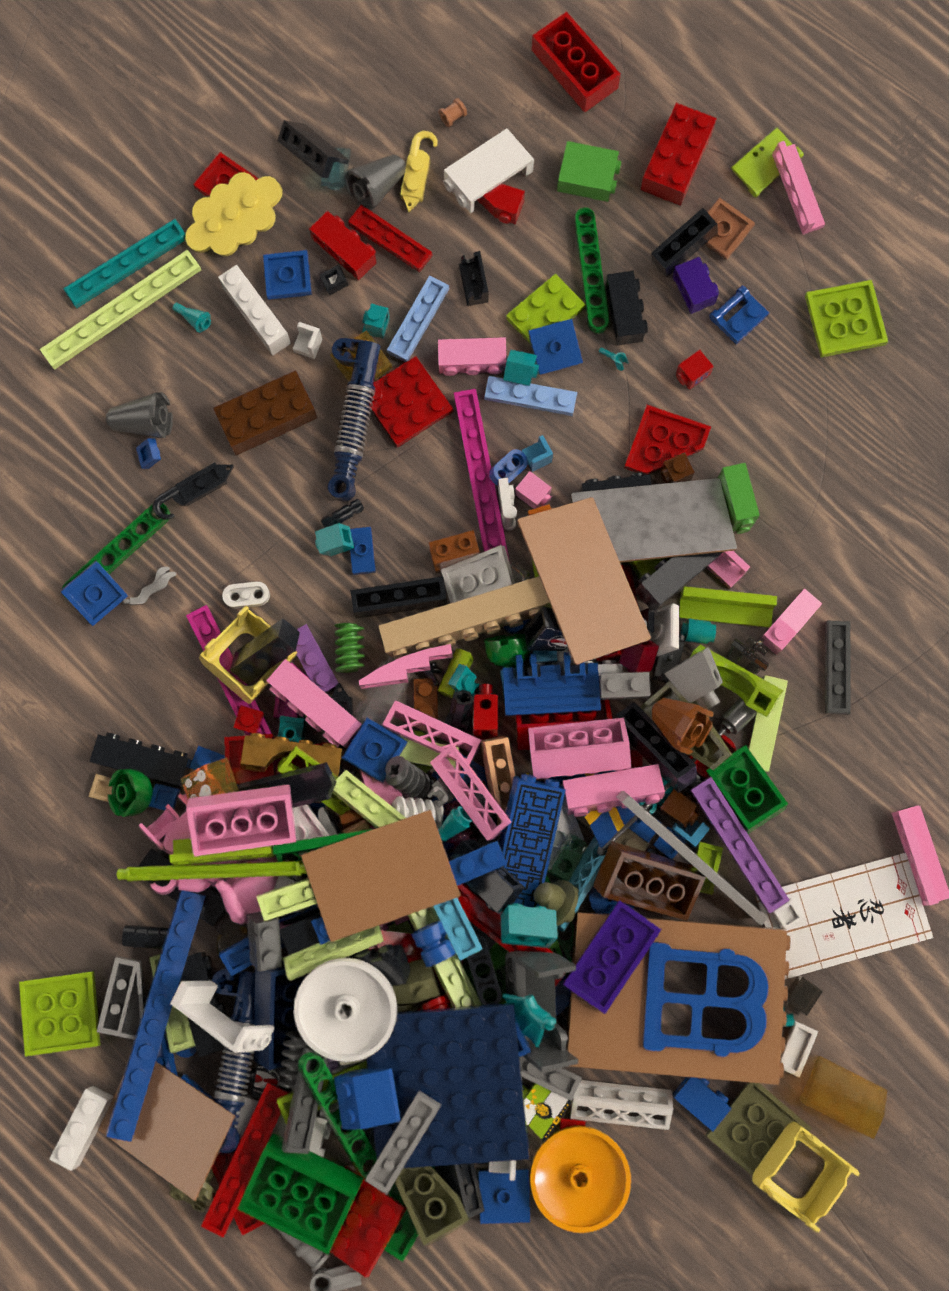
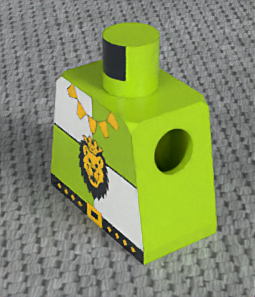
(543, 1109)

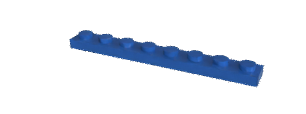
(463, 868)

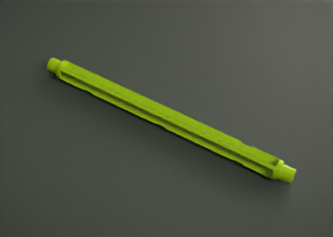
(212, 871)

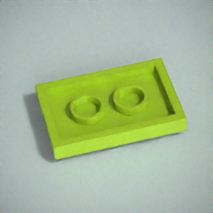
(545, 306)

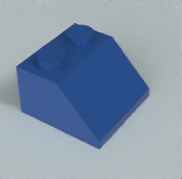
(367, 1098)

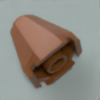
(682, 723)

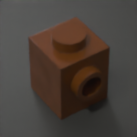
(677, 469)
(681, 809)

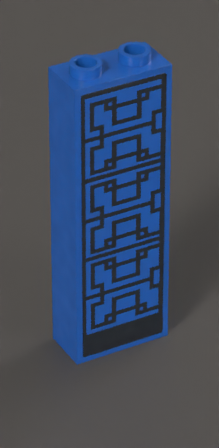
(530, 836)

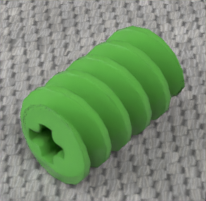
(348, 648)

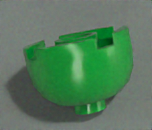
(503, 649)
(130, 792)

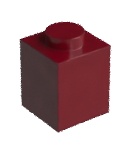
(639, 657)

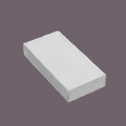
(797, 1048)

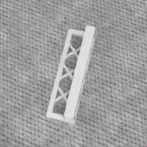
(623, 1100)

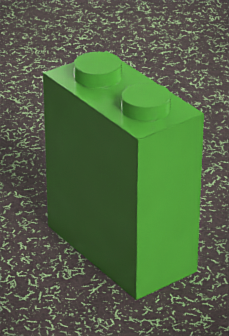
(588, 171)
(739, 497)

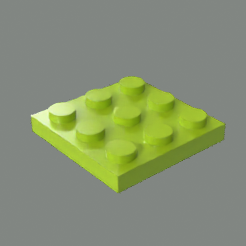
(846, 318)
(59, 1013)

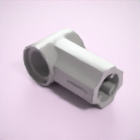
(339, 1278)

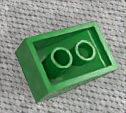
(748, 789)

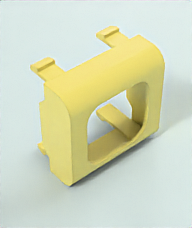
(244, 624)
(824, 1190)

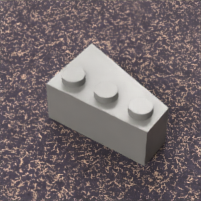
(123, 999)

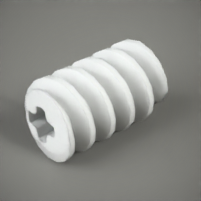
(410, 807)

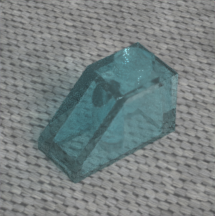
(338, 171)

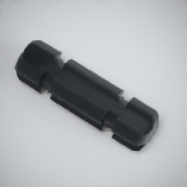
(343, 513)

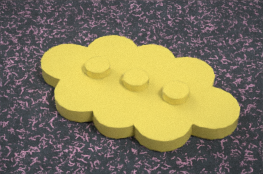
(233, 214)

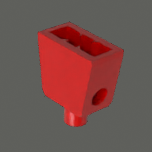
(485, 713)

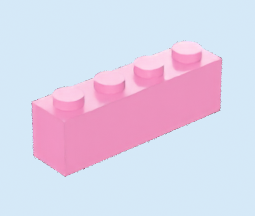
(600, 790)

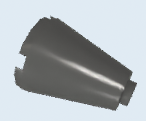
(374, 180)
(142, 416)

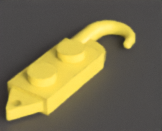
(416, 171)

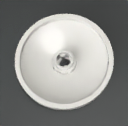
(342, 1031)

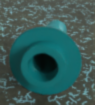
(197, 319)

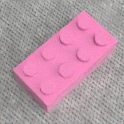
(309, 699)
(579, 748)
(241, 820)

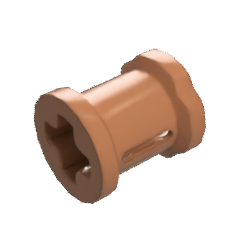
(453, 112)

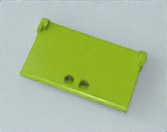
(758, 167)

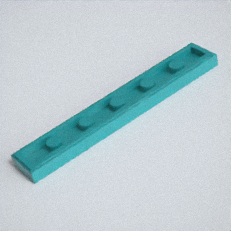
(125, 263)

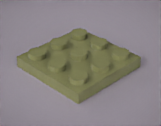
(753, 1126)

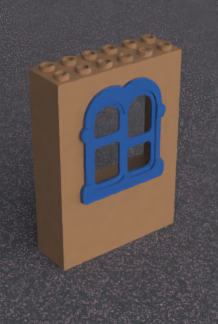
(631, 1032)

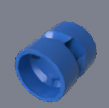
(433, 944)

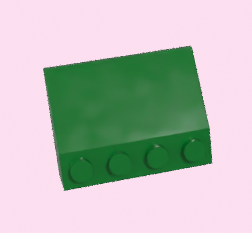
(300, 1194)

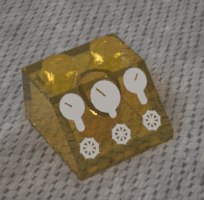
(210, 780)

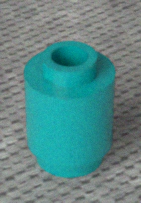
(698, 631)

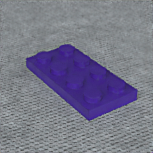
(612, 957)

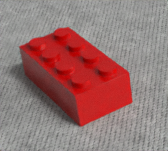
(575, 61)
(678, 154)

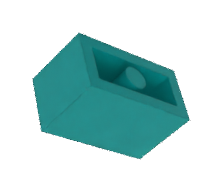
(528, 926)

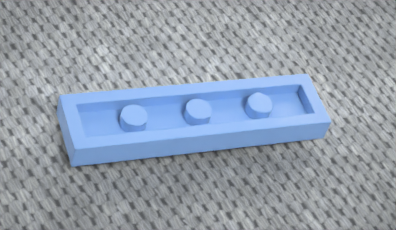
(418, 319)
(531, 396)

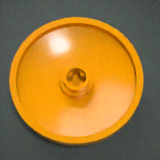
(580, 1179)

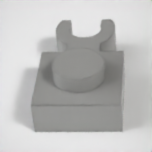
(442, 792)

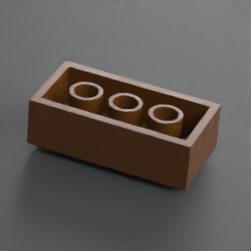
(265, 412)
(649, 881)

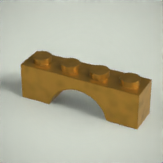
(262, 751)

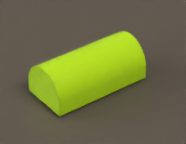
(459, 657)

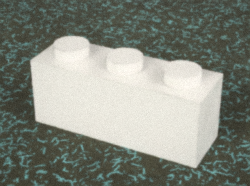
(81, 1128)

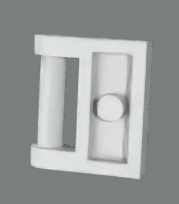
(506, 501)

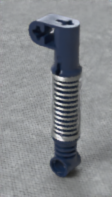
(360, 392)
(235, 1064)

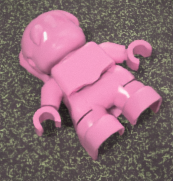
(238, 893)

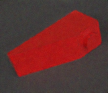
(504, 203)

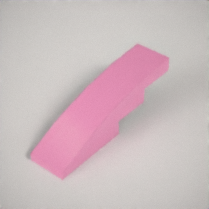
(397, 670)

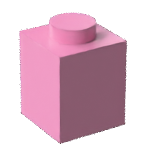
(533, 491)

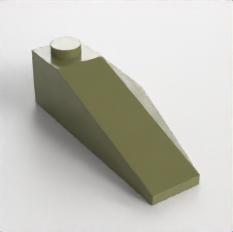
(713, 750)
(419, 986)
(431, 1203)

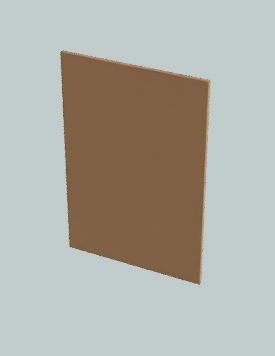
(380, 875)
(176, 1131)

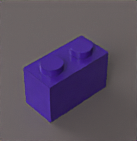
(695, 285)

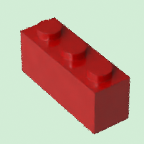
(343, 245)

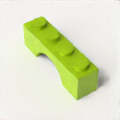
(752, 689)

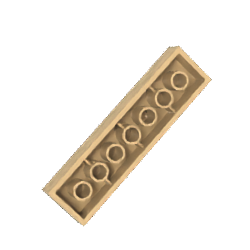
(464, 619)

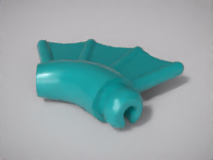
(531, 1017)

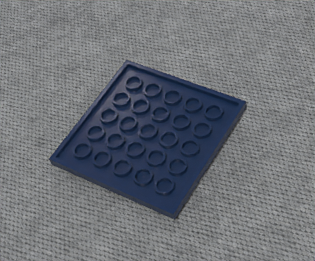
(472, 1069)

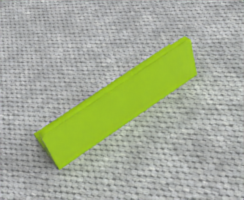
(727, 606)

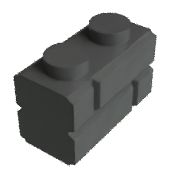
(264, 942)

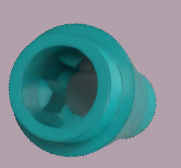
(456, 822)

